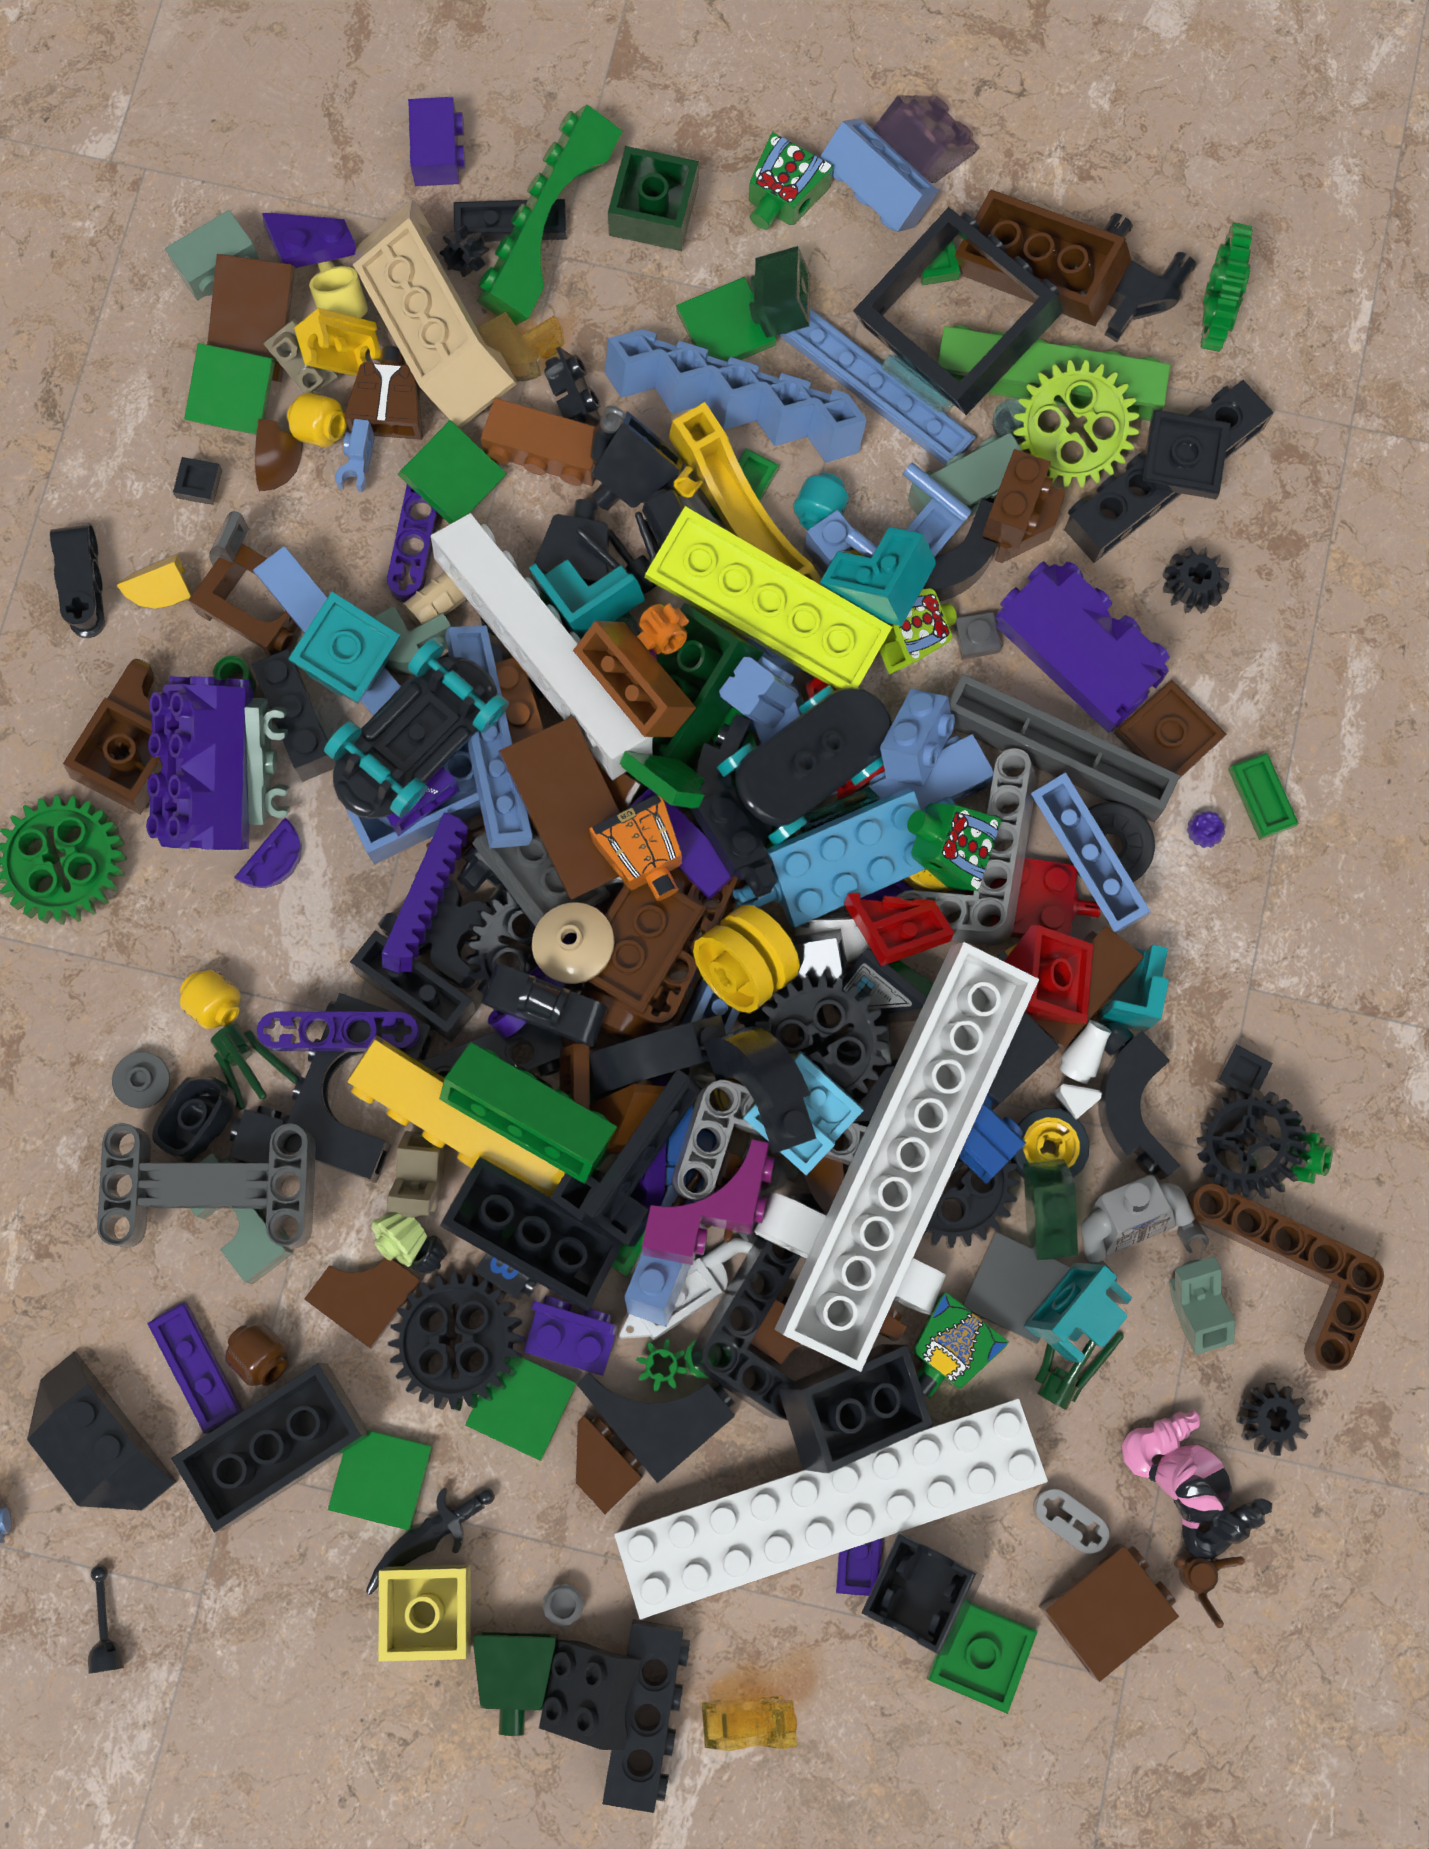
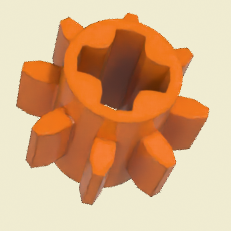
(663, 629)

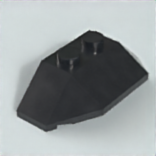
(93, 1442)

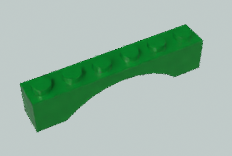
(517, 275)

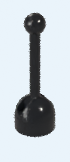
(105, 1654)

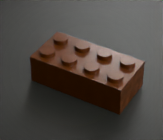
(1070, 254)

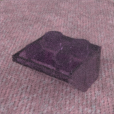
(926, 135)

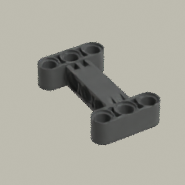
(205, 1185)

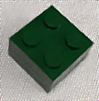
(653, 198)

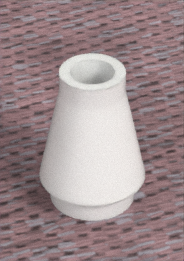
(1085, 1053)

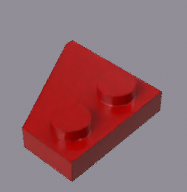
(898, 926)

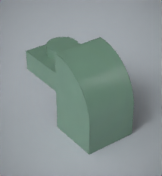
(411, 640)
(1201, 1306)

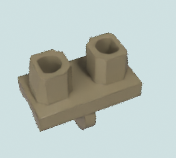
(286, 351)

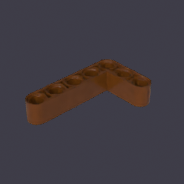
(1301, 1258)

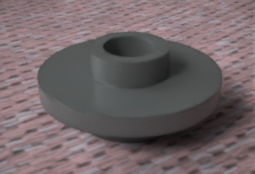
(141, 1080)

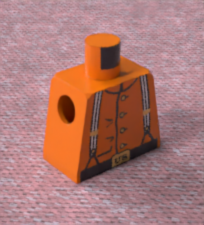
(641, 846)

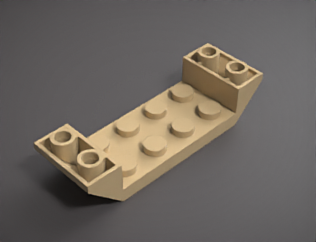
(429, 318)

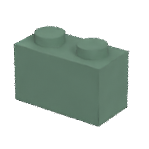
(197, 252)

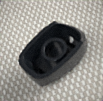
(194, 1117)

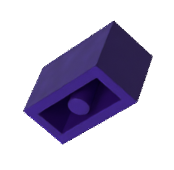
(434, 141)

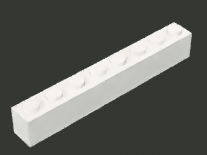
(535, 639)

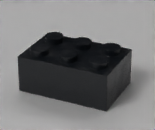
(853, 1413)

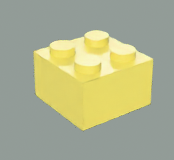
(424, 1613)

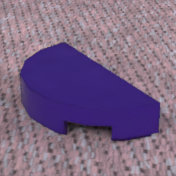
(274, 858)

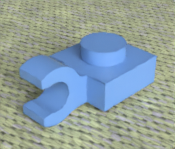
(358, 447)

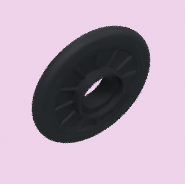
(1133, 831)

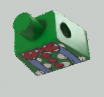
(786, 182)
(953, 843)

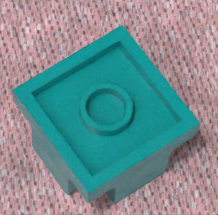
(344, 648)
(1078, 1305)

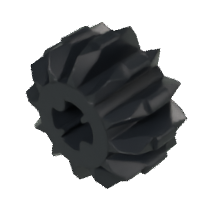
(1210, 583)
(1260, 1426)

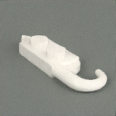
(702, 1285)

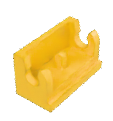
(336, 341)

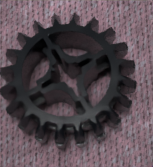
(1251, 1114)

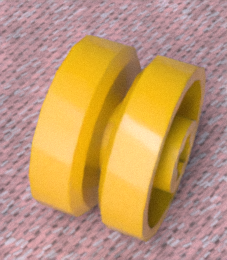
(746, 958)

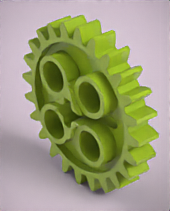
(1104, 401)

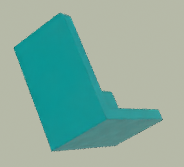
(887, 581)
(583, 605)
(1142, 997)

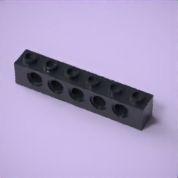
(1100, 534)

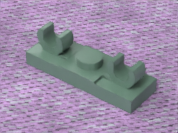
(263, 761)

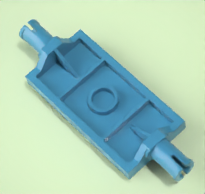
(842, 858)

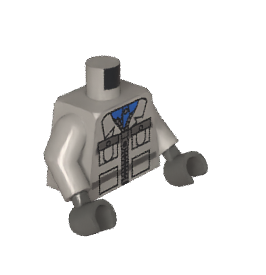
(1136, 1214)

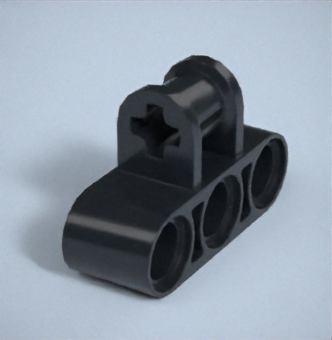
(545, 1005)

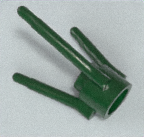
(234, 1049)
(1064, 1386)

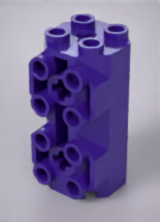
(1079, 645)
(203, 778)

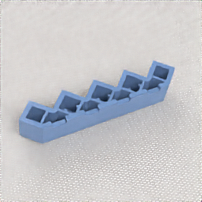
(735, 393)

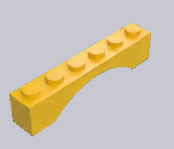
(708, 452)

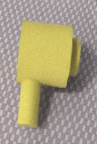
(338, 290)

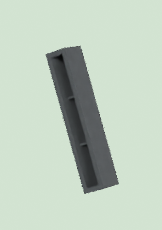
(1061, 748)

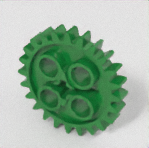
(1226, 287)
(25, 872)

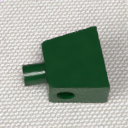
(513, 1674)

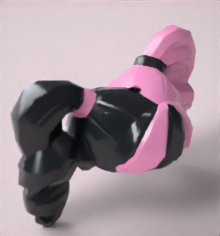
(1194, 1482)

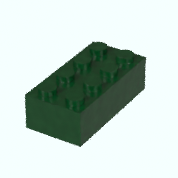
(700, 672)

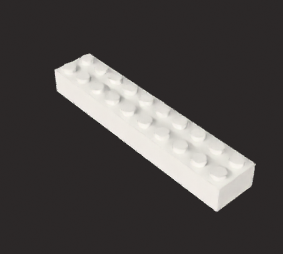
(906, 1155)
(831, 1512)

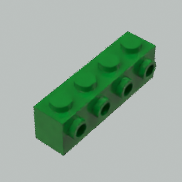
(527, 1112)

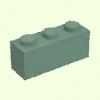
(972, 475)

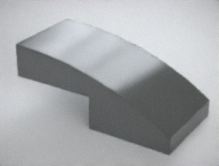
(229, 538)

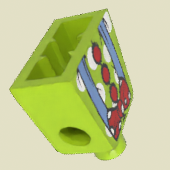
(920, 634)

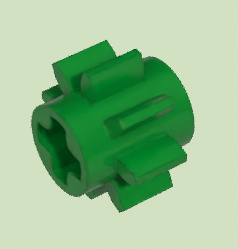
(1317, 1160)
(665, 1353)

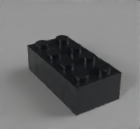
(270, 1446)

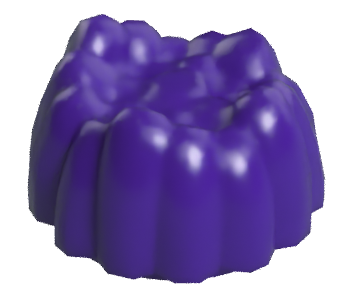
(1206, 829)

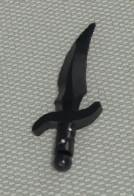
(427, 1537)

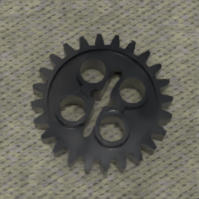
(489, 948)
(802, 1008)
(977, 1208)
(419, 1344)

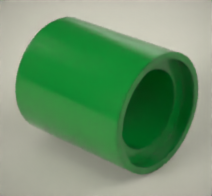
(232, 664)

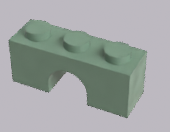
(251, 1249)

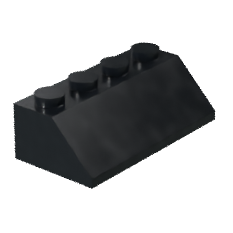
(531, 1233)

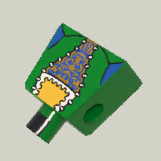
(953, 1346)

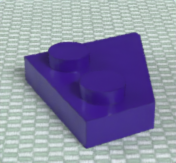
(308, 239)

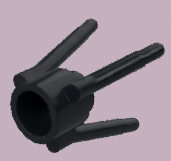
(636, 567)

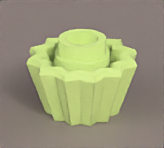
(398, 1237)

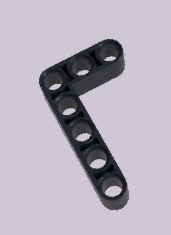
(754, 1310)

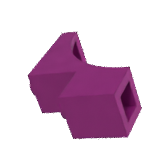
(677, 1231)

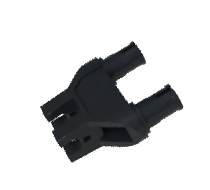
(1141, 291)

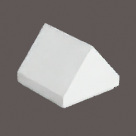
(1076, 1099)

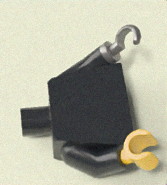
(634, 462)

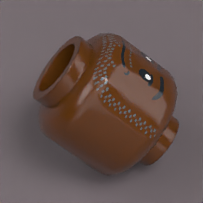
(256, 1354)

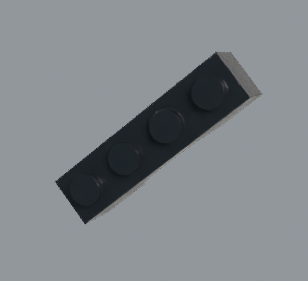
(826, 955)

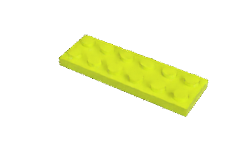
(767, 601)

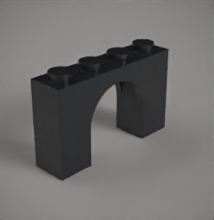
(336, 1143)

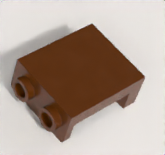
(1111, 1611)

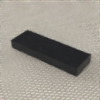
(495, 218)

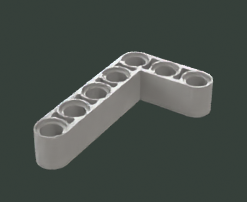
(1001, 864)
(721, 1125)

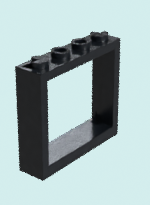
(1003, 354)

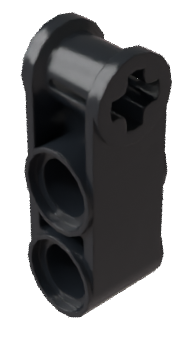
(78, 579)

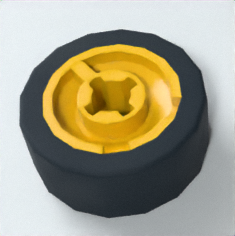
(1062, 1130)

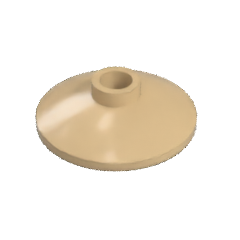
(585, 956)

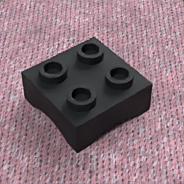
(588, 1694)

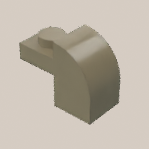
(417, 1176)

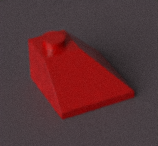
(1063, 973)

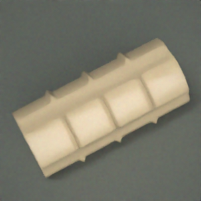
(434, 599)

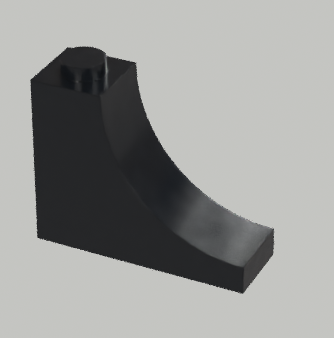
(661, 1432)

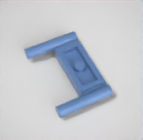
(936, 521)

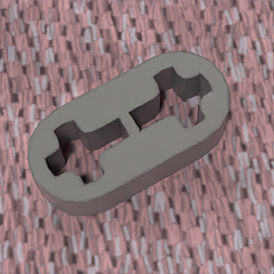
(1065, 1528)

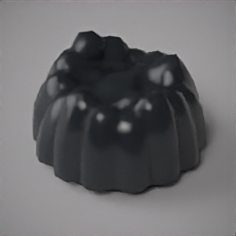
(430, 1255)

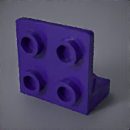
(571, 1337)

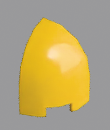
(157, 584)

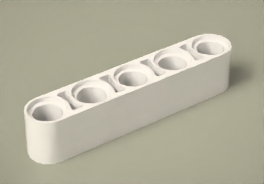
(797, 1228)

